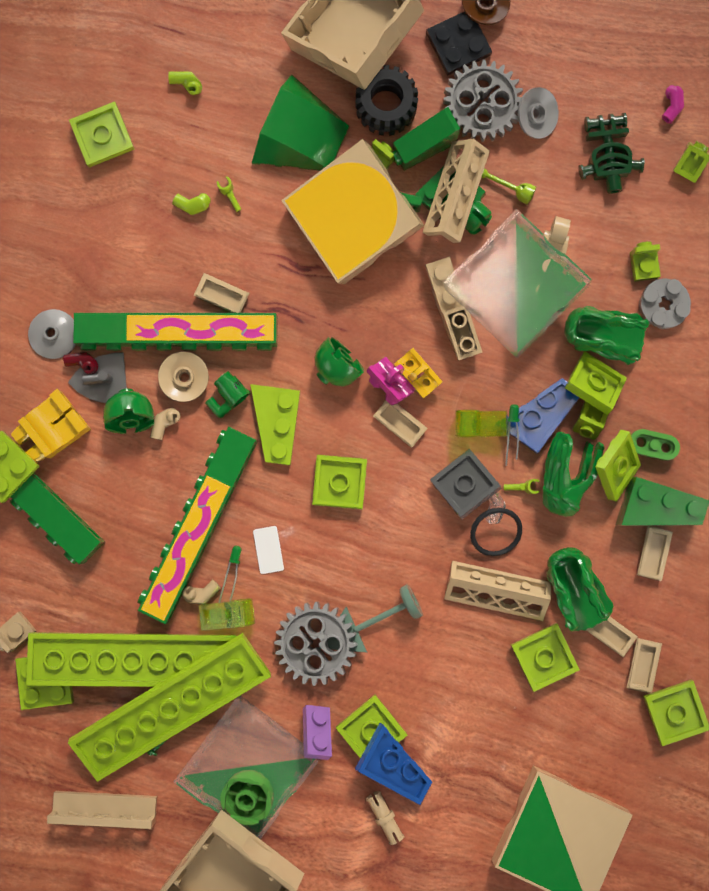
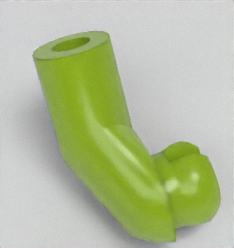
(187, 79)
(194, 205)

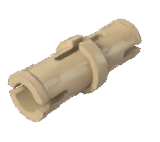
(385, 818)

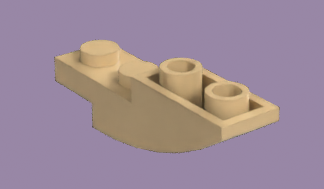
(454, 316)

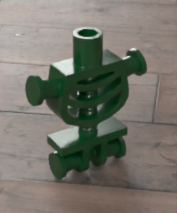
(616, 164)

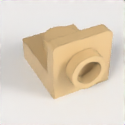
(15, 632)

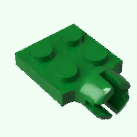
(479, 212)

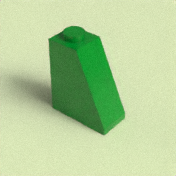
(426, 140)

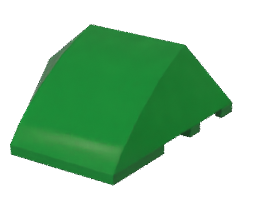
(299, 130)

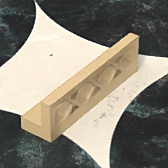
(461, 190)
(499, 586)
(103, 810)

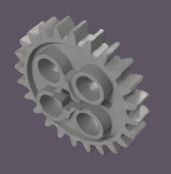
(499, 115)
(299, 660)

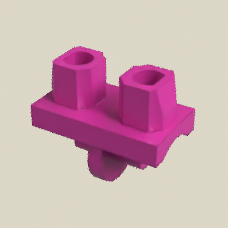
(391, 380)

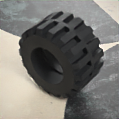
(391, 120)

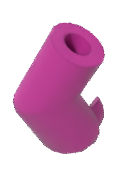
(676, 98)

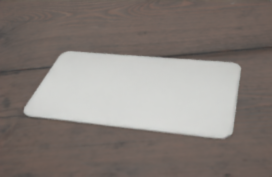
(268, 550)

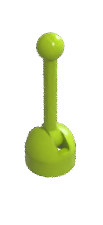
(524, 191)

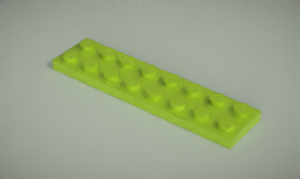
(113, 657)
(169, 707)

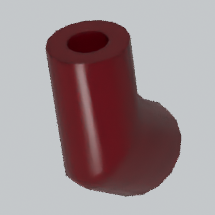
(83, 360)

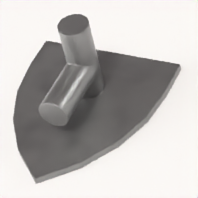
(105, 382)

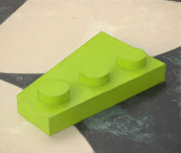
(276, 420)

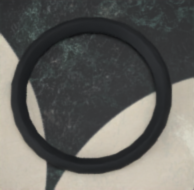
(485, 514)

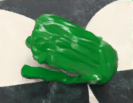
(607, 333)
(561, 493)
(578, 589)

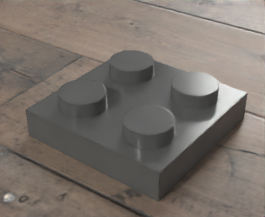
(465, 484)

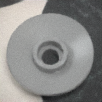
(545, 113)
(61, 342)

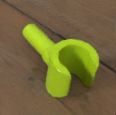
(228, 191)
(522, 486)

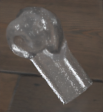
(495, 502)

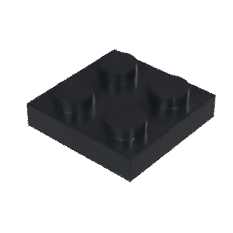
(458, 42)

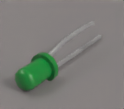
(513, 417)
(234, 558)

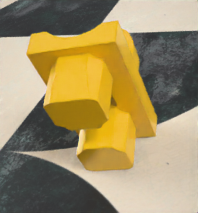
(427, 381)

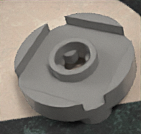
(670, 290)

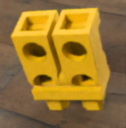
(51, 427)

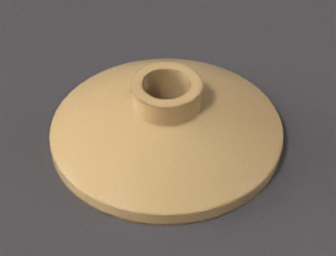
(174, 367)

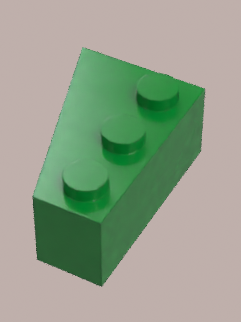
(660, 505)

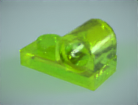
(481, 423)
(227, 614)

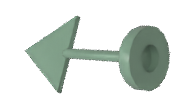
(409, 602)

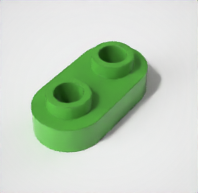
(653, 443)

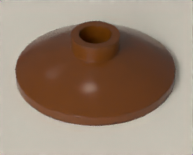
(492, 14)

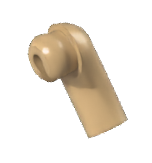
(163, 420)
(200, 595)

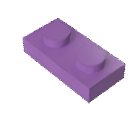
(317, 732)

